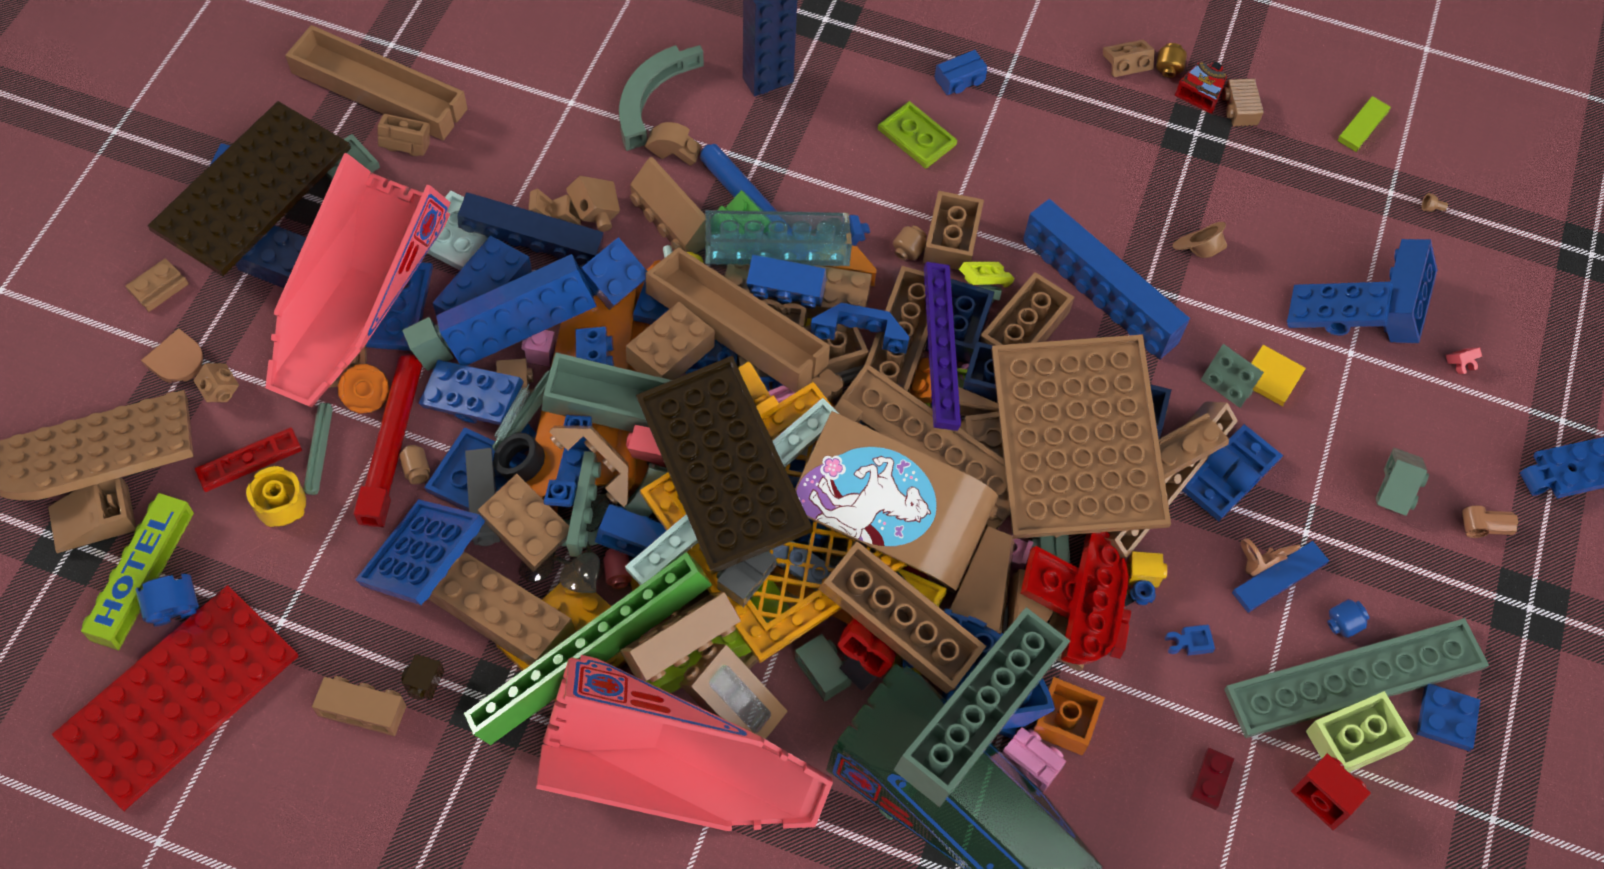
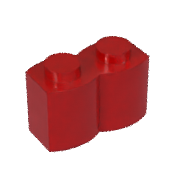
(865, 647)

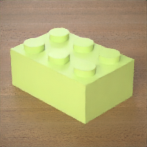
(1361, 732)

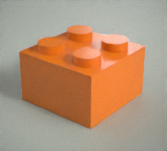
(1073, 717)

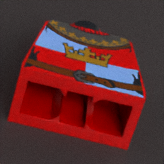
(1202, 86)

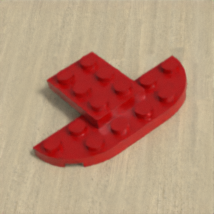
(1085, 595)

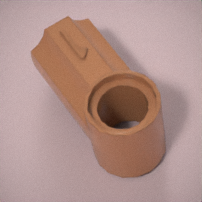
(1481, 522)

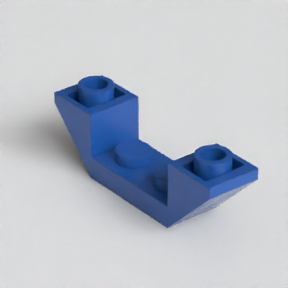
(852, 316)
(563, 489)

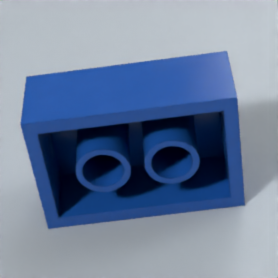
(786, 281)

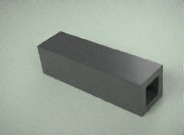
(481, 488)

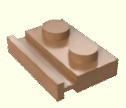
(157, 285)

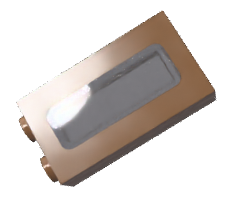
(731, 691)

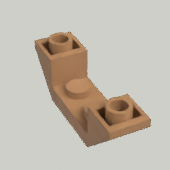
(569, 435)

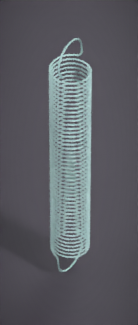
(511, 415)

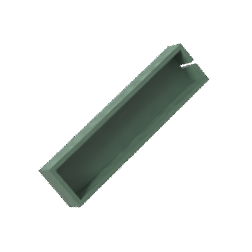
(597, 391)

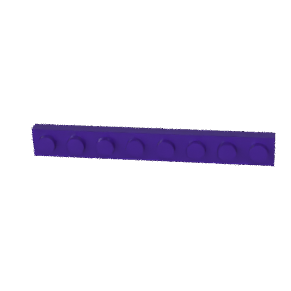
(941, 347)

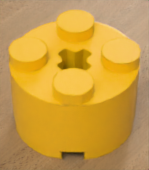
(276, 496)

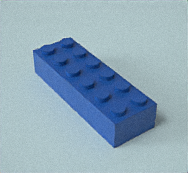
(516, 311)

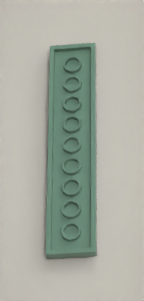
(1353, 676)

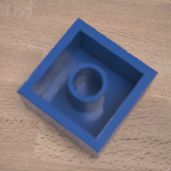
(614, 273)

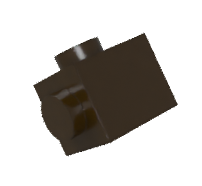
(422, 677)

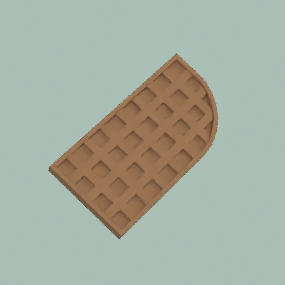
(96, 448)

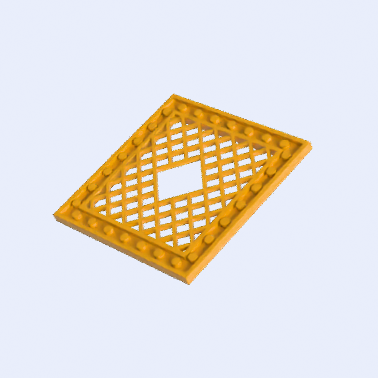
(763, 637)

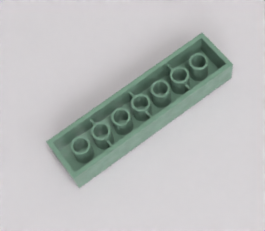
(981, 707)

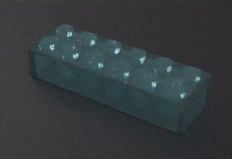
(785, 236)

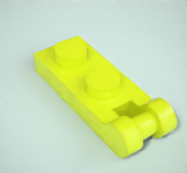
(986, 273)

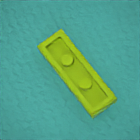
(1364, 124)

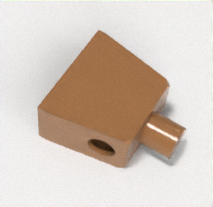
(594, 200)

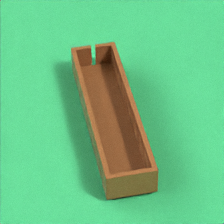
(376, 81)
(739, 319)

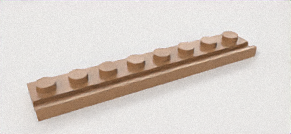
(1190, 445)

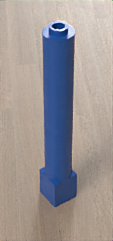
(731, 176)

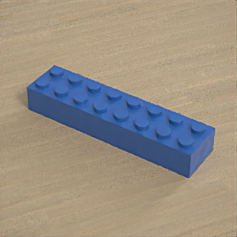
(1105, 278)

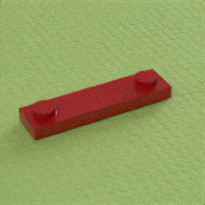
(248, 459)

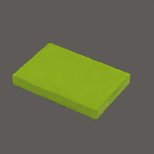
(917, 134)

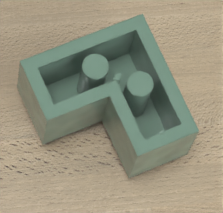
(1402, 480)

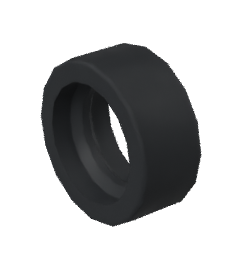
(513, 445)

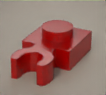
(1120, 645)

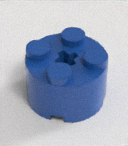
(166, 599)

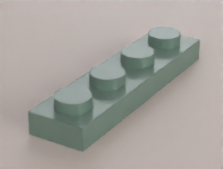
(582, 513)

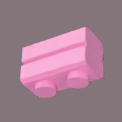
(1034, 758)

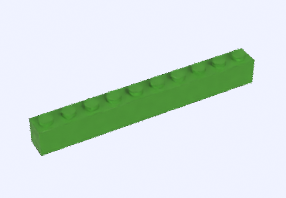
(598, 639)

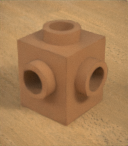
(216, 382)

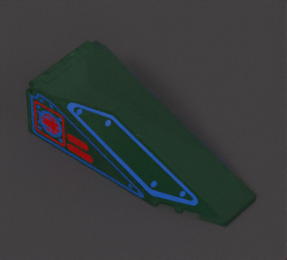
(990, 817)

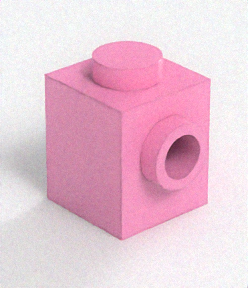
(540, 348)

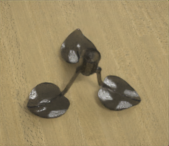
(585, 569)

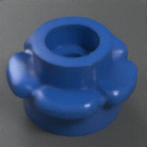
(1146, 587)

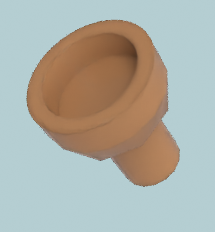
(1430, 203)

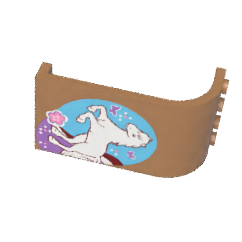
(895, 500)

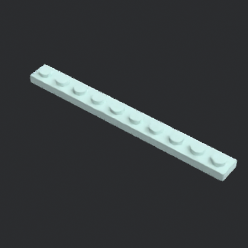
(681, 536)

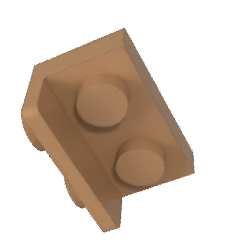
(1130, 57)

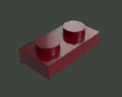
(1212, 778)

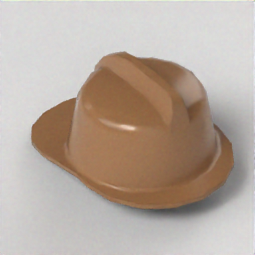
(1205, 241)

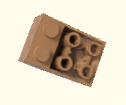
(92, 515)

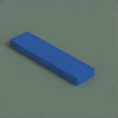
(1280, 577)

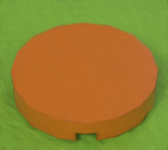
(363, 388)

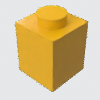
(1146, 567)

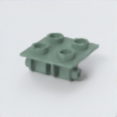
(1232, 376)

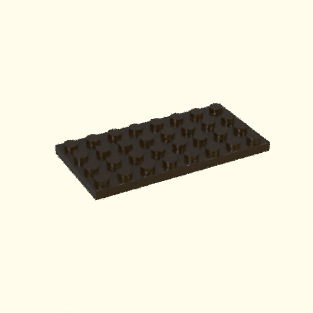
(249, 188)
(723, 465)

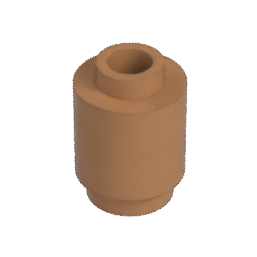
(414, 464)

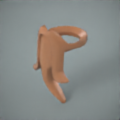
(1265, 561)

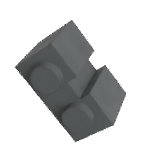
(745, 578)

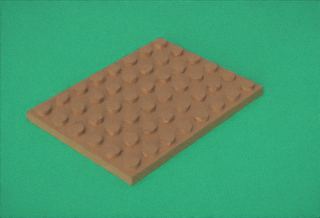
(1079, 437)

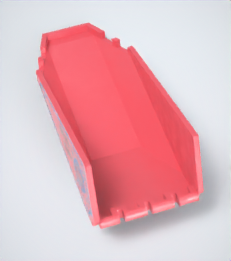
(348, 276)
(668, 758)

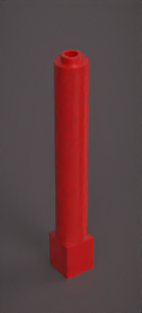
(374, 497)

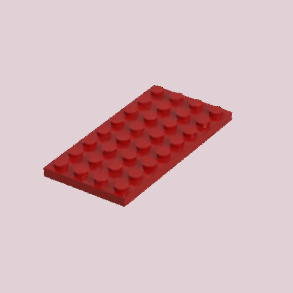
(174, 697)

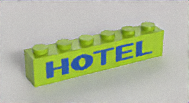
(140, 562)

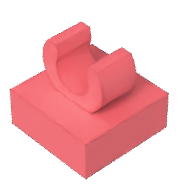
(1464, 357)

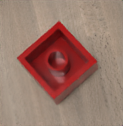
(1331, 791)

